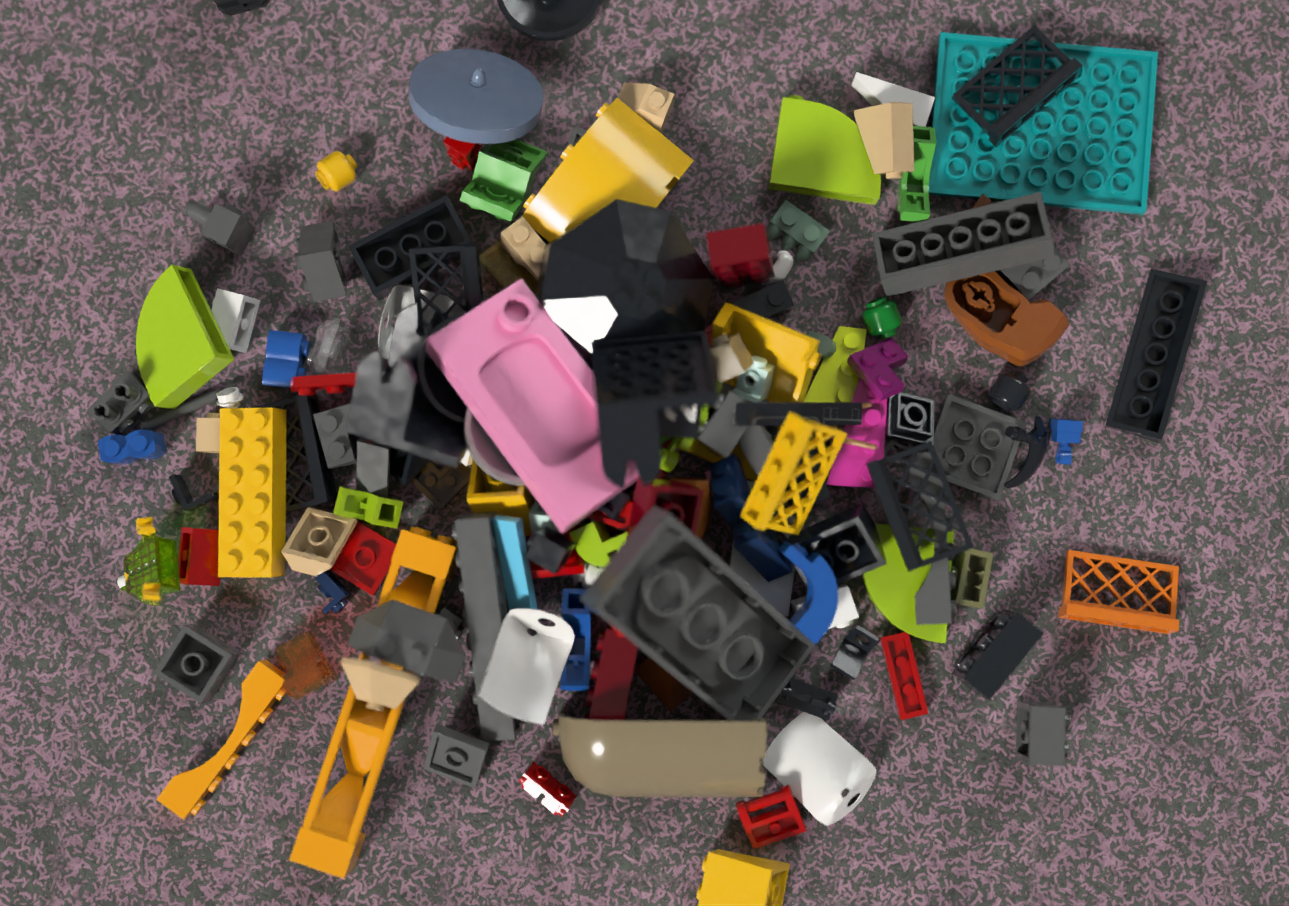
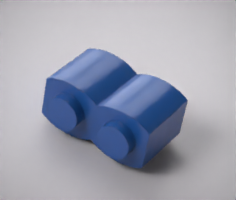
(284, 358)
(129, 448)

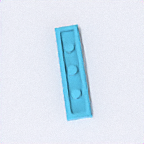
(514, 564)

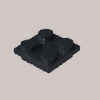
(900, 425)

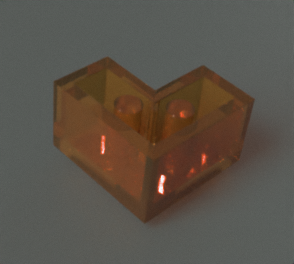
(306, 666)

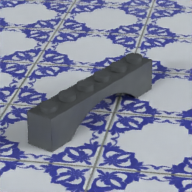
(933, 598)

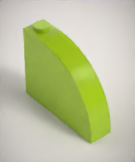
(821, 154)
(178, 339)
(894, 588)

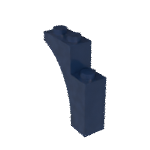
(755, 545)

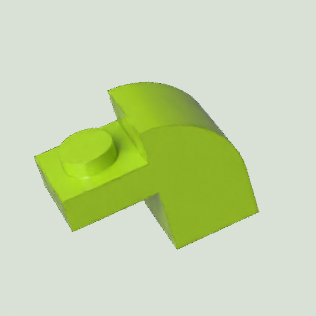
(368, 507)
(595, 543)

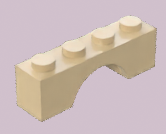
(524, 246)

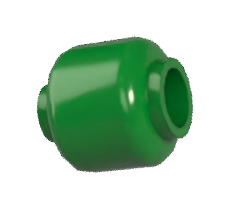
(882, 317)

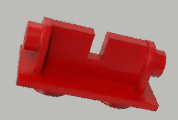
(538, 781)

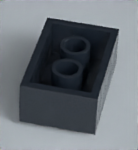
(996, 652)

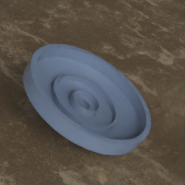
(475, 96)

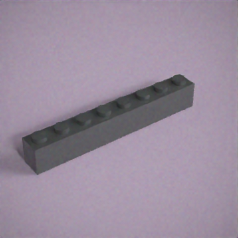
(483, 611)

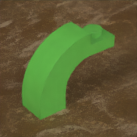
(914, 186)

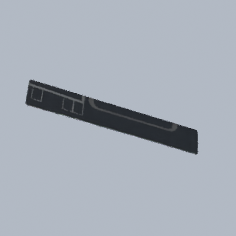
(776, 413)

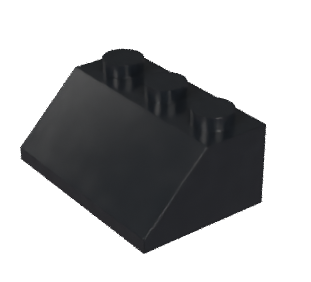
(845, 542)

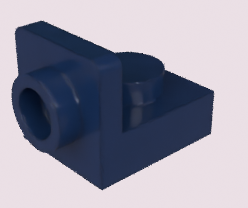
(331, 587)

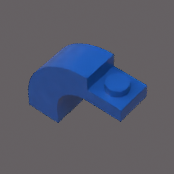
(822, 596)
(578, 665)

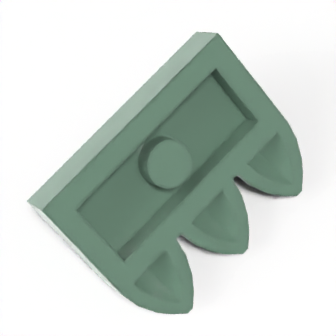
(797, 229)

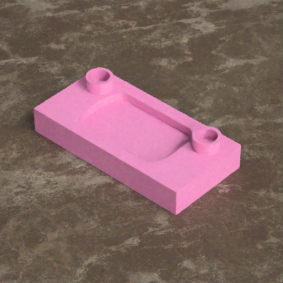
(531, 400)

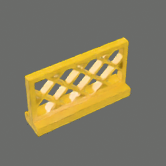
(781, 469)

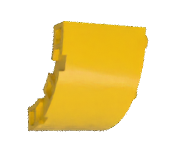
(612, 161)
(787, 349)

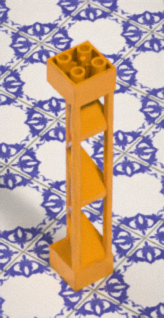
(333, 825)

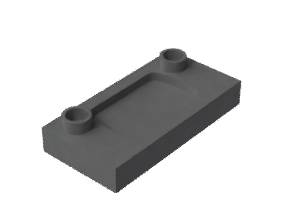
(698, 618)

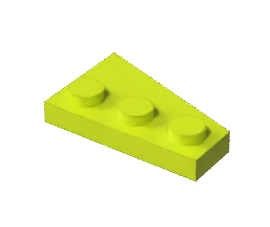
(835, 378)

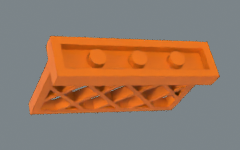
(1124, 615)

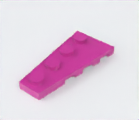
(851, 461)

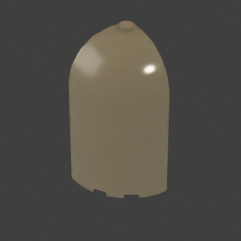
(665, 756)

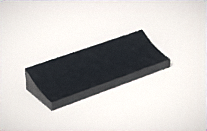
(1156, 355)

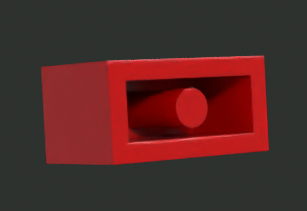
(198, 556)

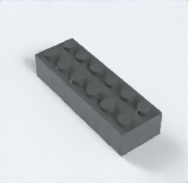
(963, 244)

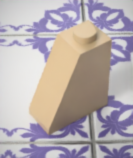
(888, 137)

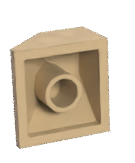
(648, 102)
(317, 541)
(378, 684)

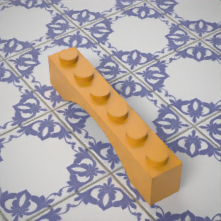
(259, 692)

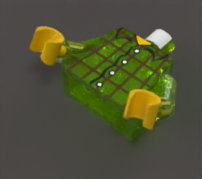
(151, 566)

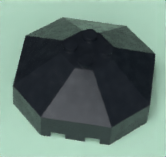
(624, 277)

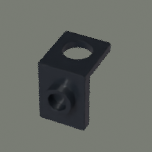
(182, 495)
(853, 652)

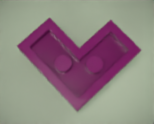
(875, 367)

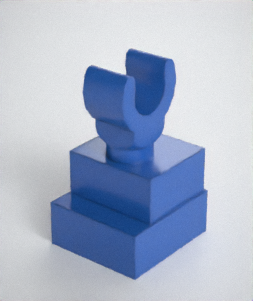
(1065, 432)

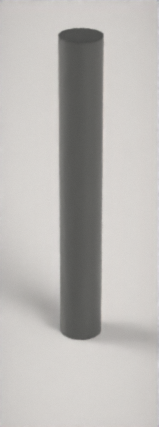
(179, 411)

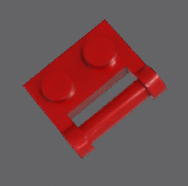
(773, 824)

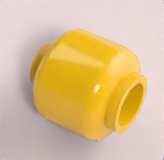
(336, 171)

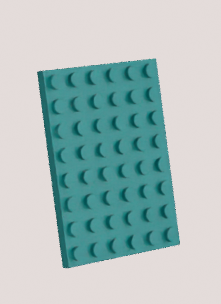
(1078, 150)

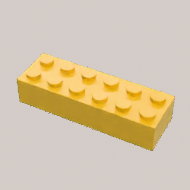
(252, 492)

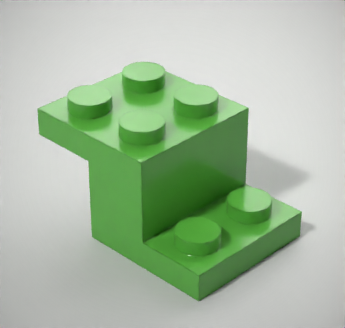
(503, 178)

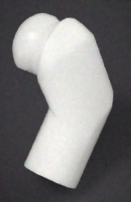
(782, 266)

